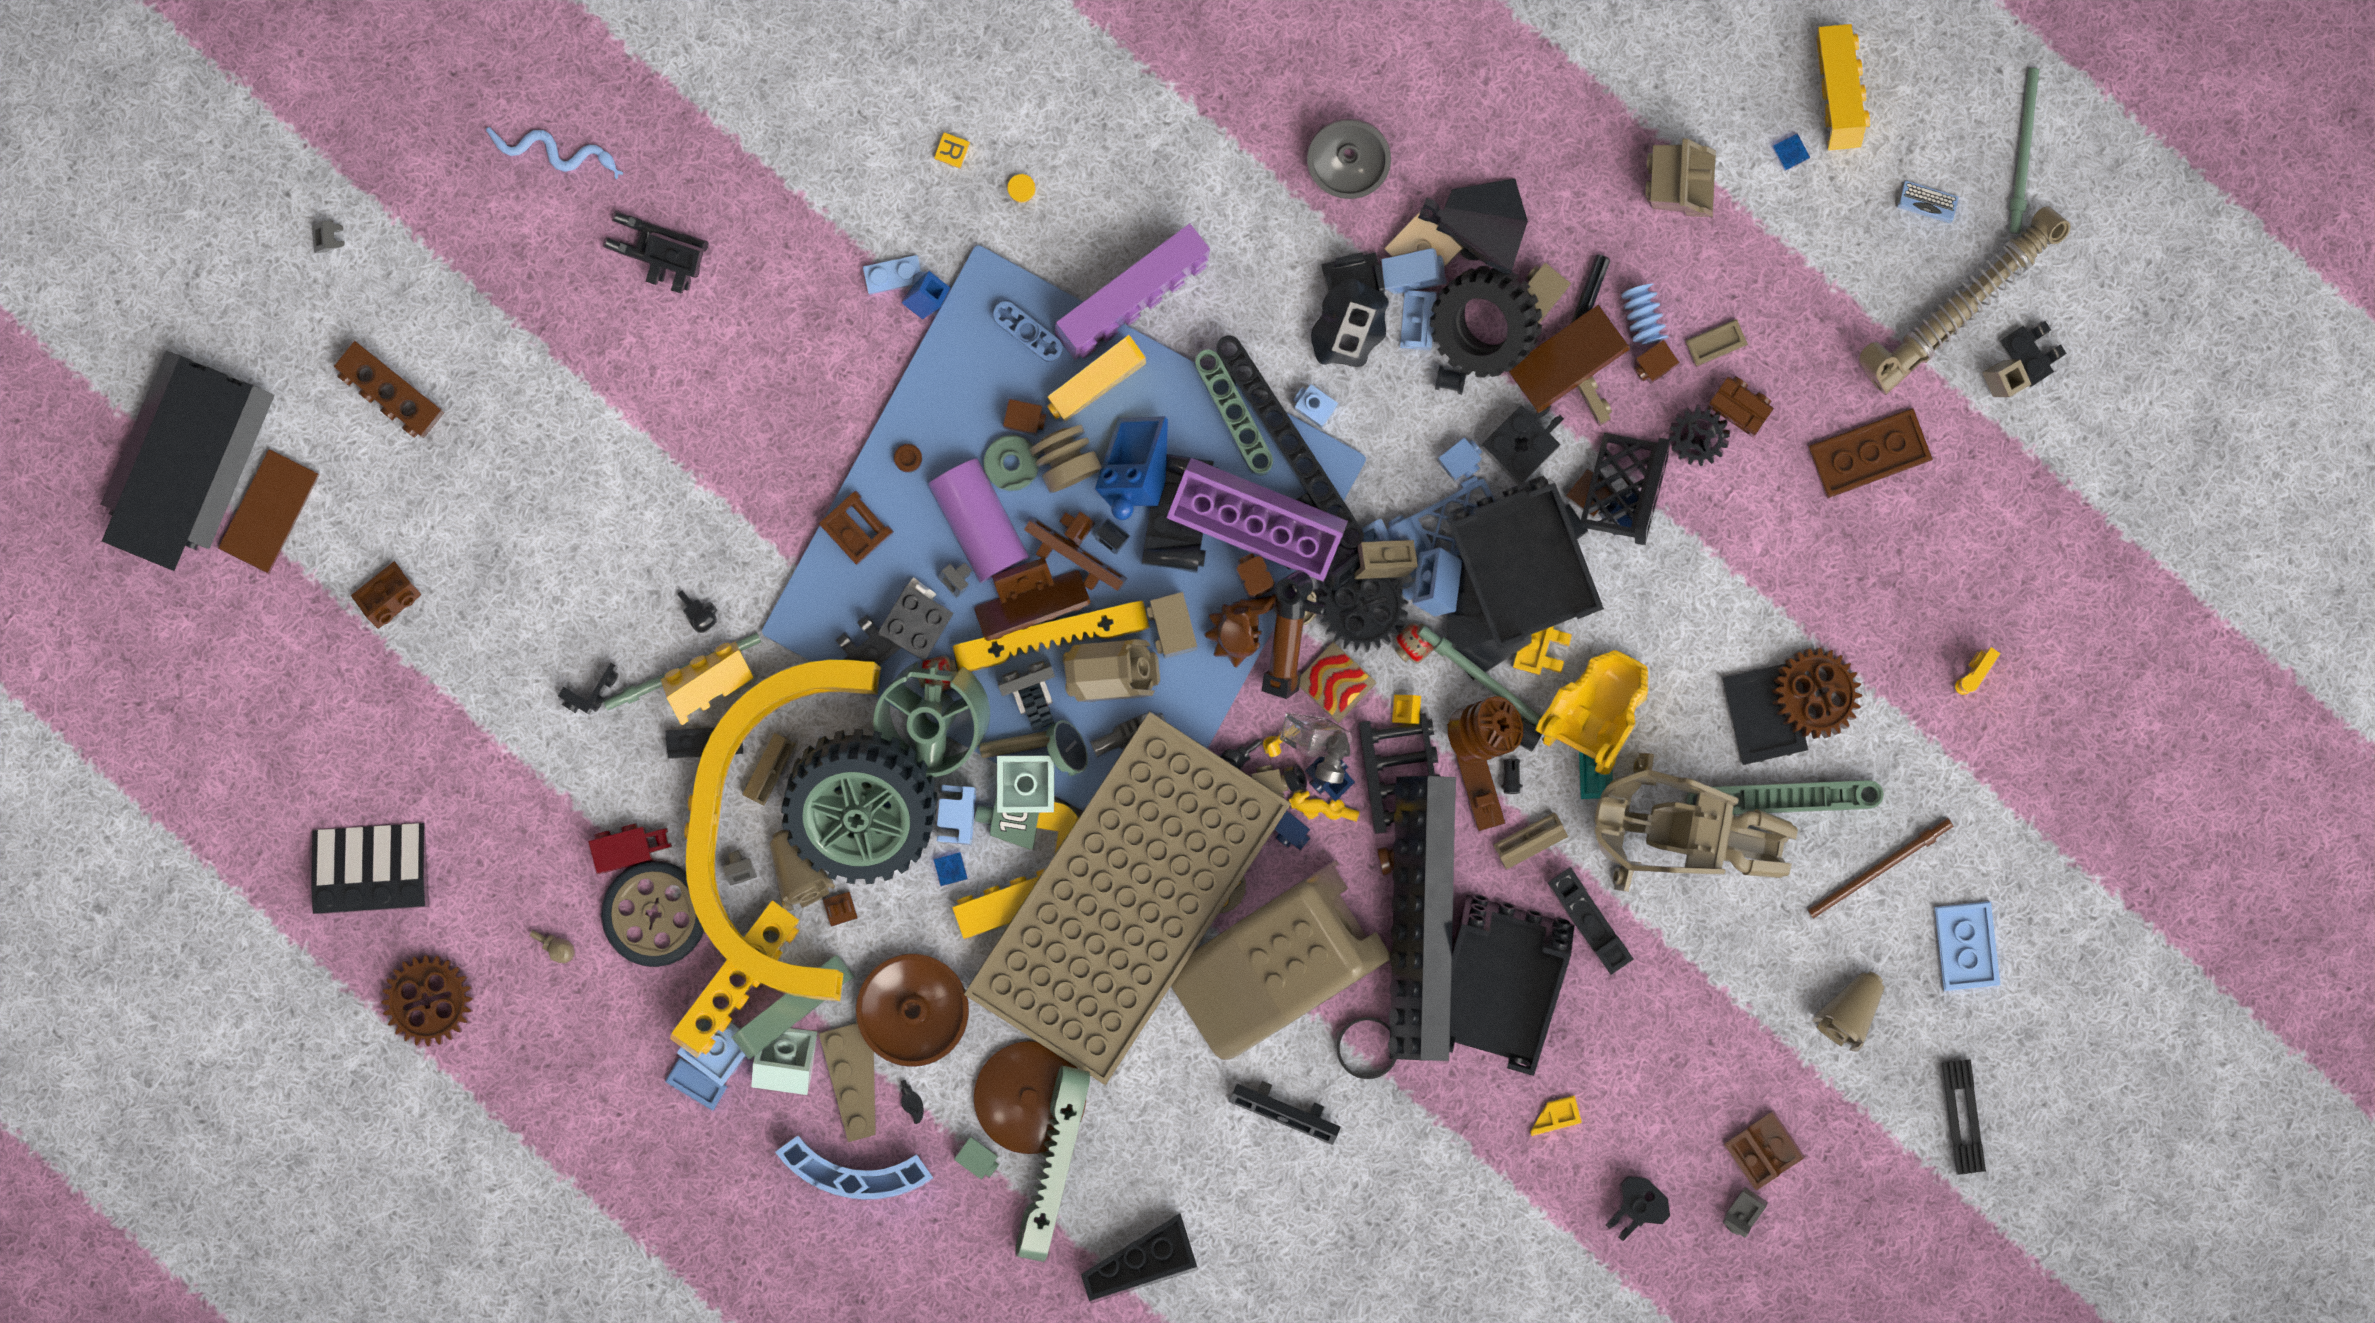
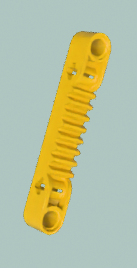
(1126, 618)

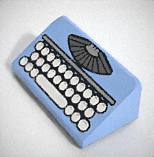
(1928, 202)

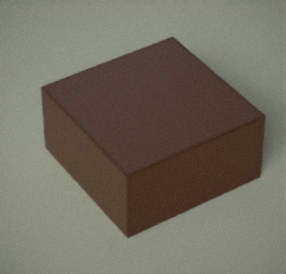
(1580, 490)

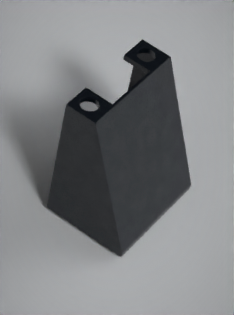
(1524, 561)
(1506, 979)

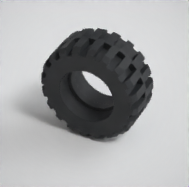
(1462, 345)

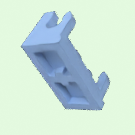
(1413, 271)
(1416, 320)

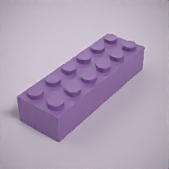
(1132, 292)
(1257, 519)

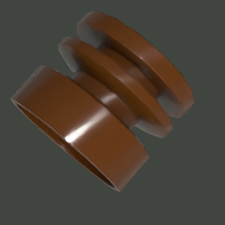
(1485, 730)

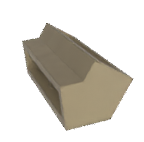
(769, 769)
(1530, 840)

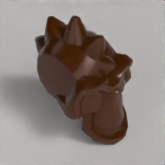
(1238, 628)

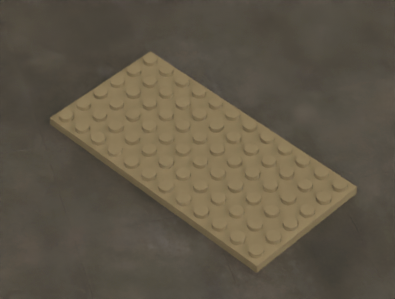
(1127, 898)

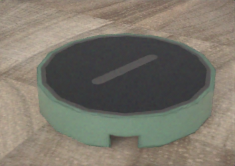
(1067, 748)

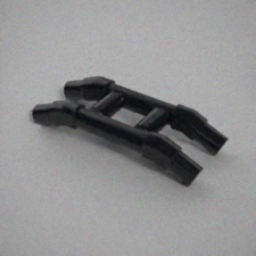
(645, 229)

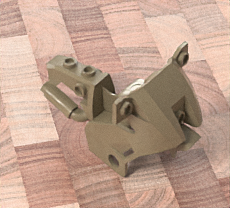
(1702, 832)

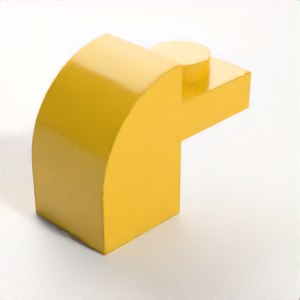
(1059, 821)

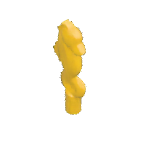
(1312, 807)

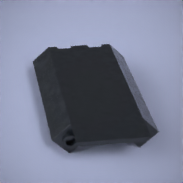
(182, 460)

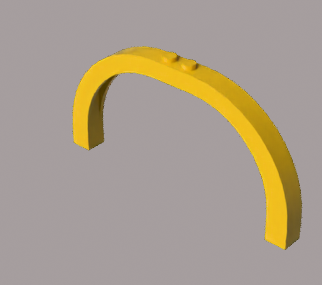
(705, 813)

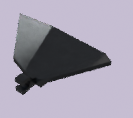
(1484, 220)
(1470, 632)

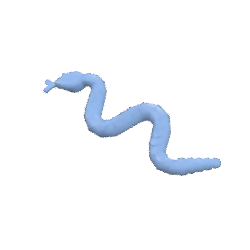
(552, 151)

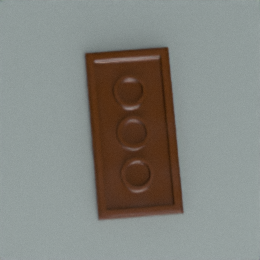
(1569, 358)
(1870, 453)
(269, 511)

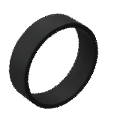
(1339, 1055)

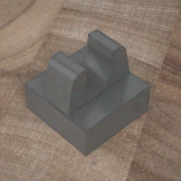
(324, 236)
(955, 579)
(739, 869)

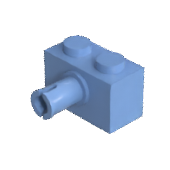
(1435, 582)

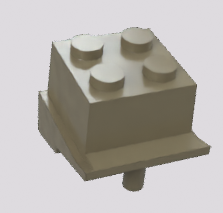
(1682, 178)

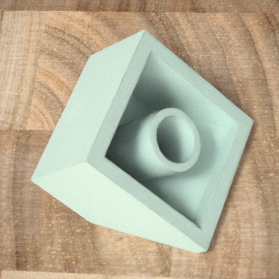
(1025, 784)
(786, 1062)

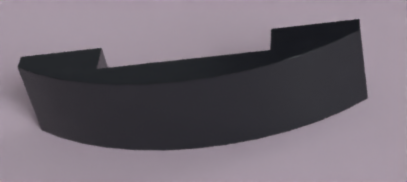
(1590, 921)

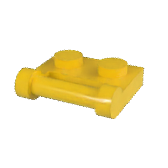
(1980, 664)

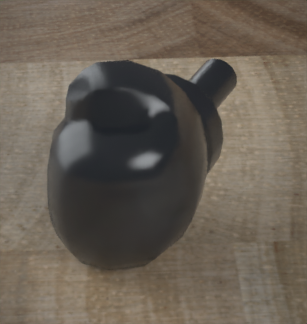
(699, 615)
(1240, 755)

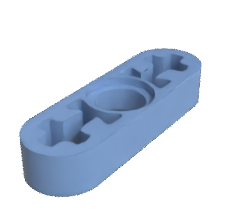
(1007, 324)

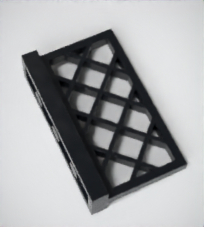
(1649, 485)

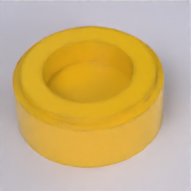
(1021, 188)

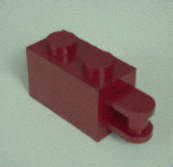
(625, 848)

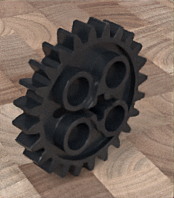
(1372, 629)

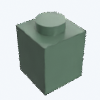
(977, 1158)

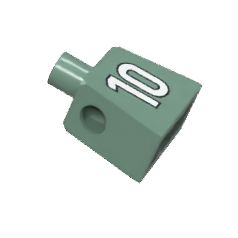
(1010, 827)

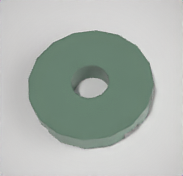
(995, 457)

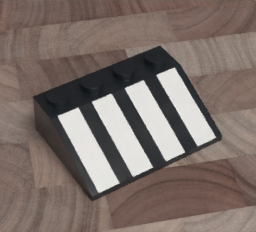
(369, 869)

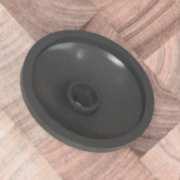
(1344, 174)

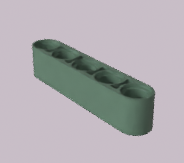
(1233, 398)
(782, 1016)

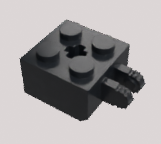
(1525, 427)

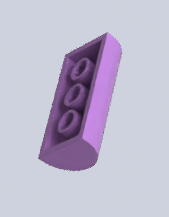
(978, 520)

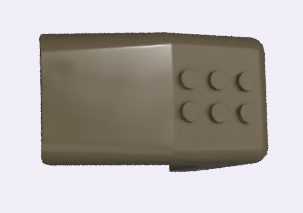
(1277, 965)

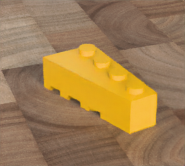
(1842, 86)

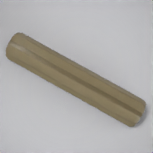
(1014, 744)

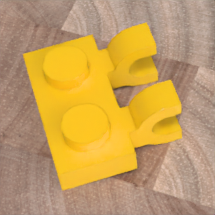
(1534, 658)

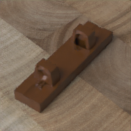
(1053, 540)
(1477, 782)

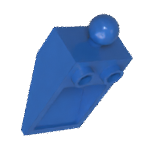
(1134, 465)

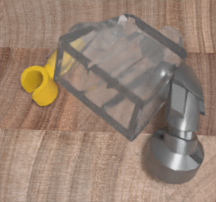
(1315, 739)

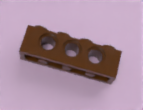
(358, 358)

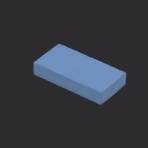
(695, 1084)

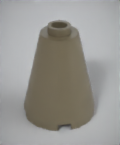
(795, 877)
(1851, 1011)

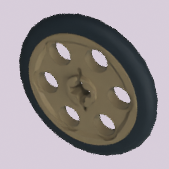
(617, 925)

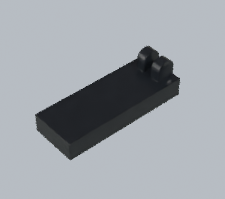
(689, 742)

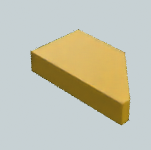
(1557, 1115)

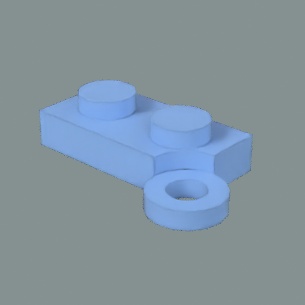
(892, 274)

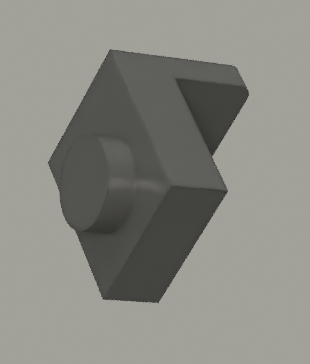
(1744, 1212)

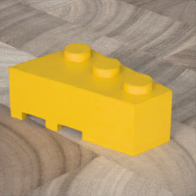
(705, 679)

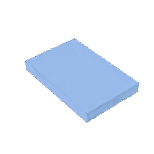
(1967, 946)

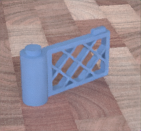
(1411, 528)

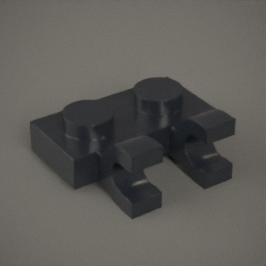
(673, 255)
(2022, 346)
(874, 649)

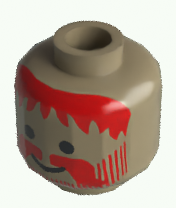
(1412, 645)
(944, 664)

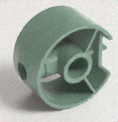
(930, 736)

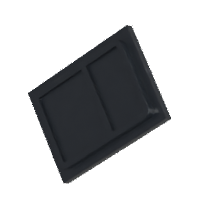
(1755, 717)

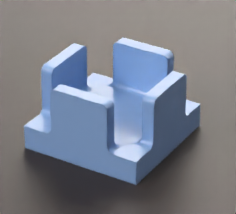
(957, 814)
(722, 1058)

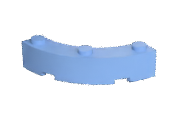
(849, 1182)

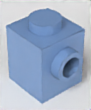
(1461, 459)

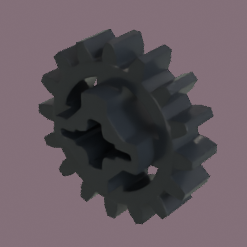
(1710, 430)

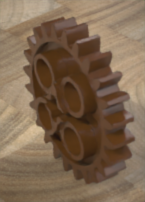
(1796, 704)
(420, 976)

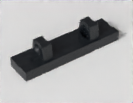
(1305, 1122)

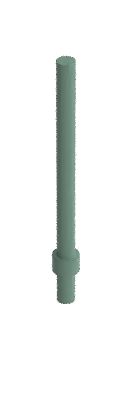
(2017, 203)
(1444, 647)
(631, 694)

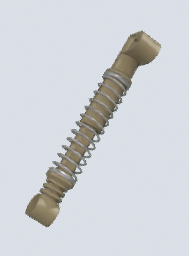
(1918, 347)

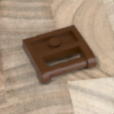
(849, 534)

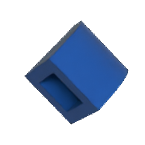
(926, 295)

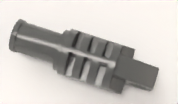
(1120, 736)

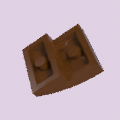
(1764, 1150)

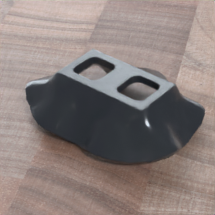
(1335, 323)

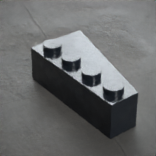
(1142, 1262)

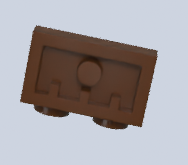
(386, 595)

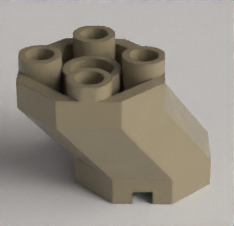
(1111, 670)

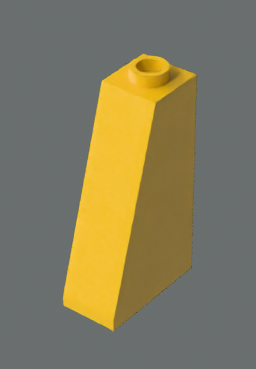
(1096, 379)

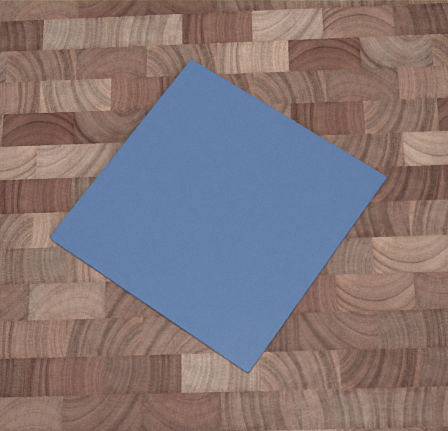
(952, 411)

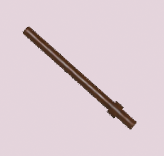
(1926, 838)

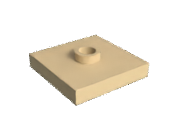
(1421, 236)

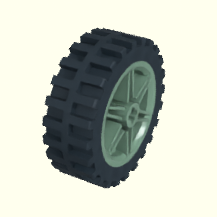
(882, 836)

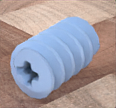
(1643, 314)

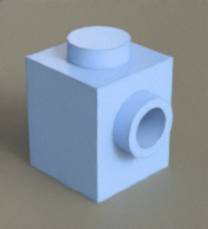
(1314, 405)

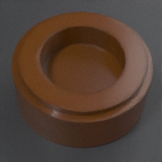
(908, 458)

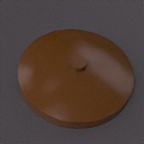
(912, 1010)
(1016, 1096)

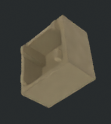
(1172, 625)

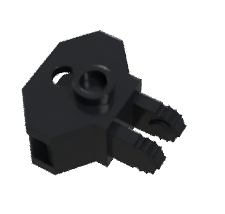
(1637, 1208)

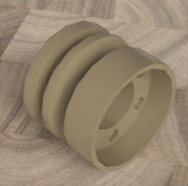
(1065, 458)

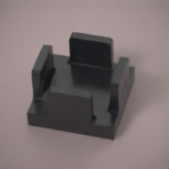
(1355, 266)

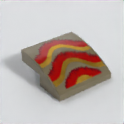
(1336, 682)

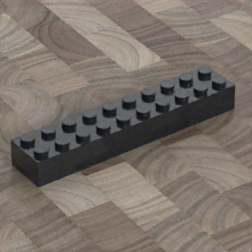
(1422, 918)

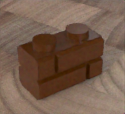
(1741, 406)
(1254, 576)

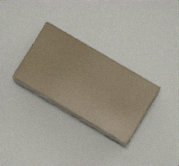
(1716, 342)

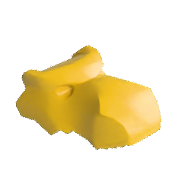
(1598, 708)

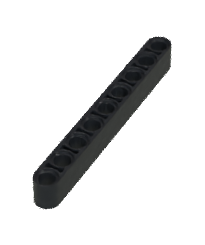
(1285, 429)

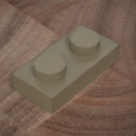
(1599, 408)

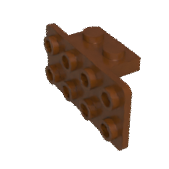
(1029, 597)

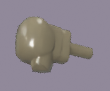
(559, 949)

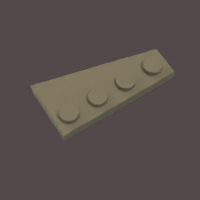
(853, 1079)

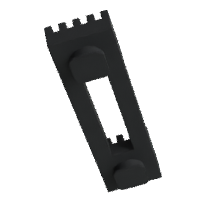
(1967, 1157)

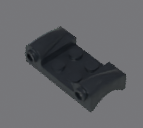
(1167, 541)

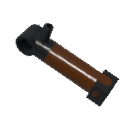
(1282, 677)

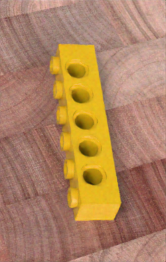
(686, 1033)

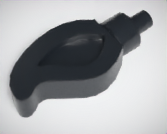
(911, 1102)

